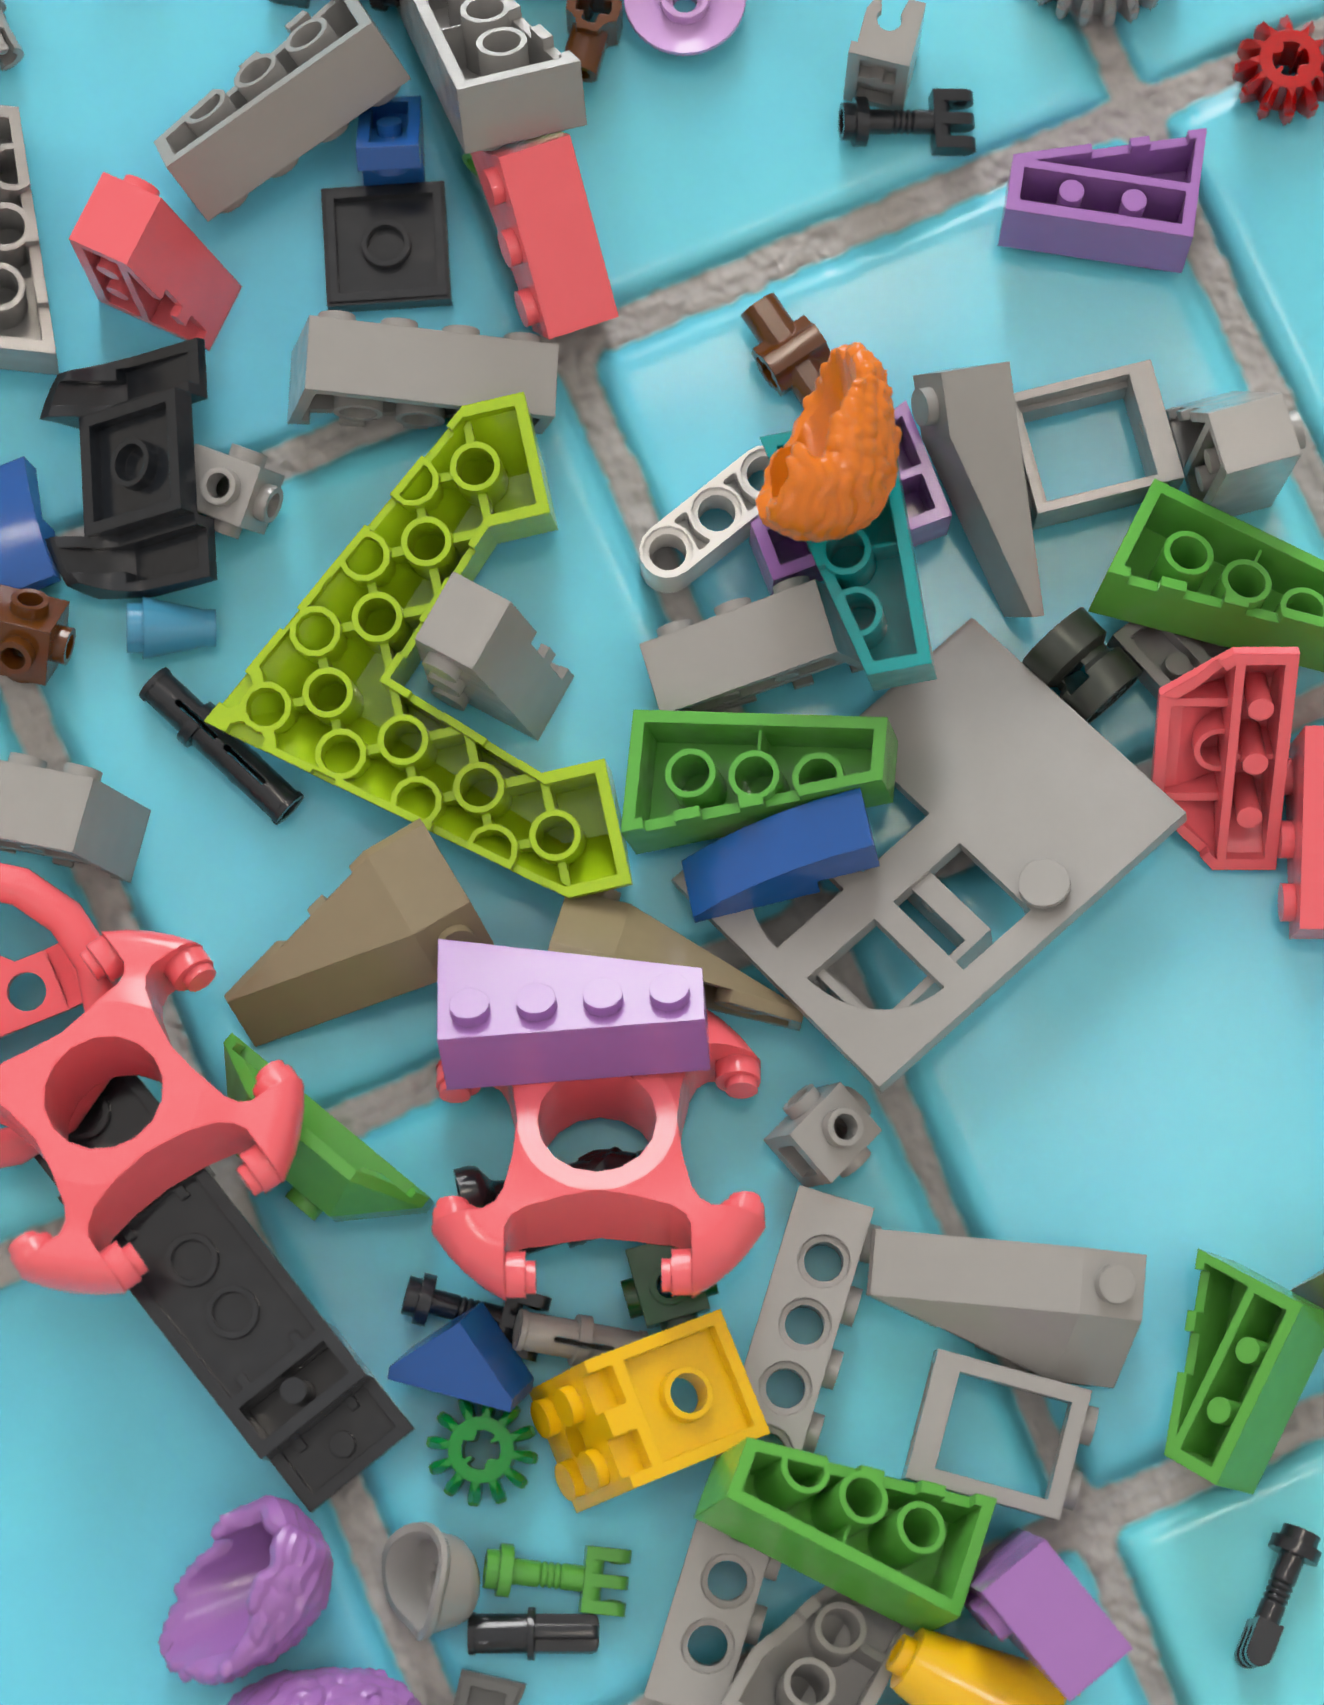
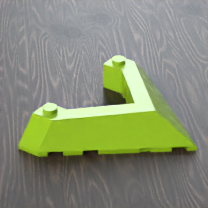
(336, 676)

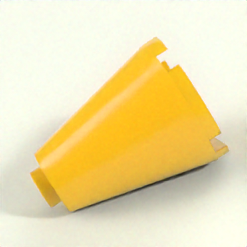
(952, 1671)

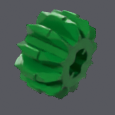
(494, 1468)

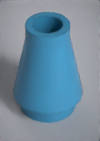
(167, 627)

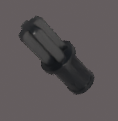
(533, 1633)

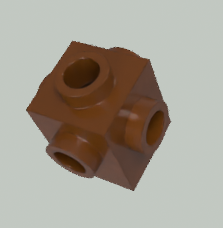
(33, 634)

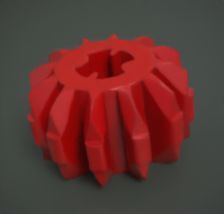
(1268, 84)

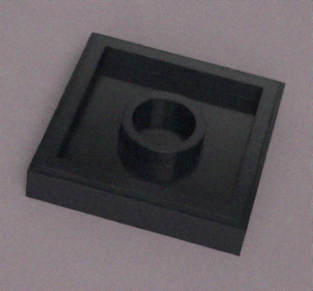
(386, 246)

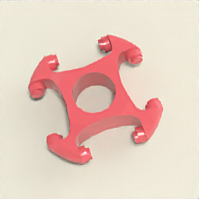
(189, 1131)
(639, 1202)

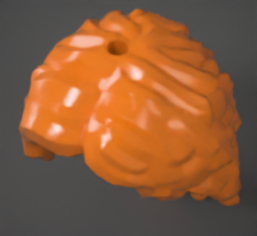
(839, 455)

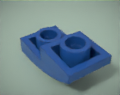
(23, 531)

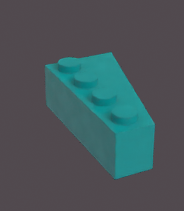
(877, 591)

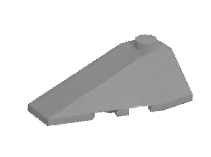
(1035, 1304)

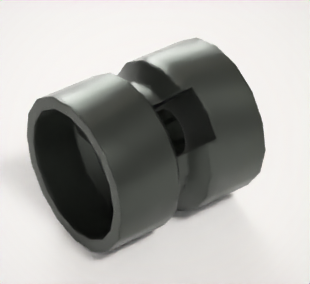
(1069, 647)

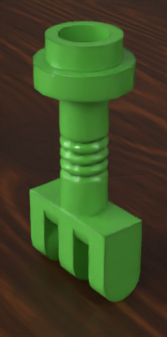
(504, 1570)

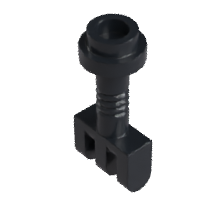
(859, 121)
(423, 1299)
(1264, 1631)

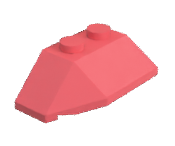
(1227, 753)

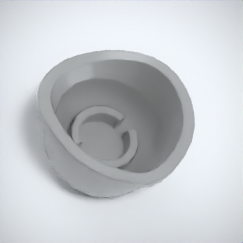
(429, 1578)

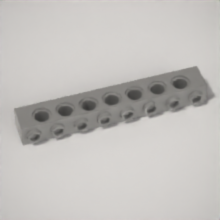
(813, 1222)

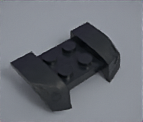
(136, 475)

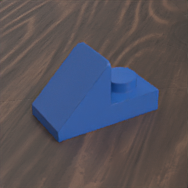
(391, 142)

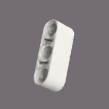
(697, 543)

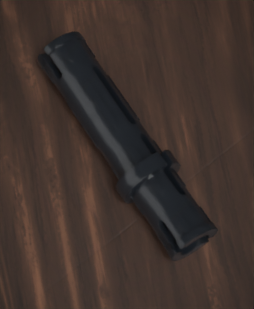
(168, 695)

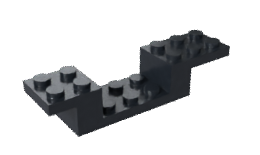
(246, 1322)

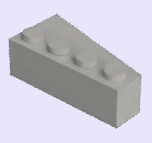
(495, 71)
(281, 106)
(24, 306)
(414, 371)

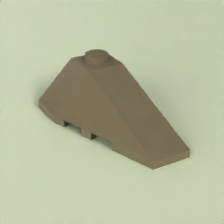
(618, 930)
(361, 942)

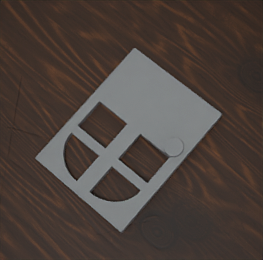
(1015, 789)

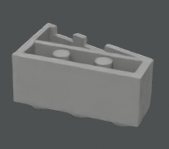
(1237, 448)
(748, 649)
(483, 656)
(69, 816)

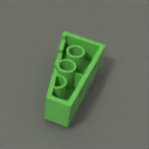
(1214, 579)
(720, 771)
(852, 1529)

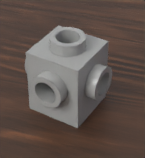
(236, 489)
(824, 1133)

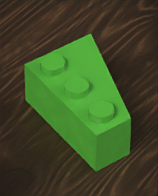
(1241, 1373)

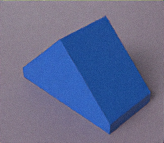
(467, 1361)

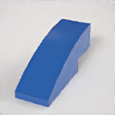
(781, 856)

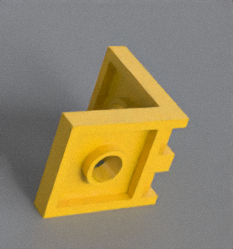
(616, 1415)

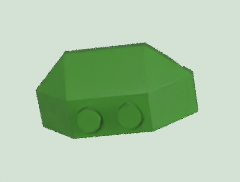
(331, 1165)

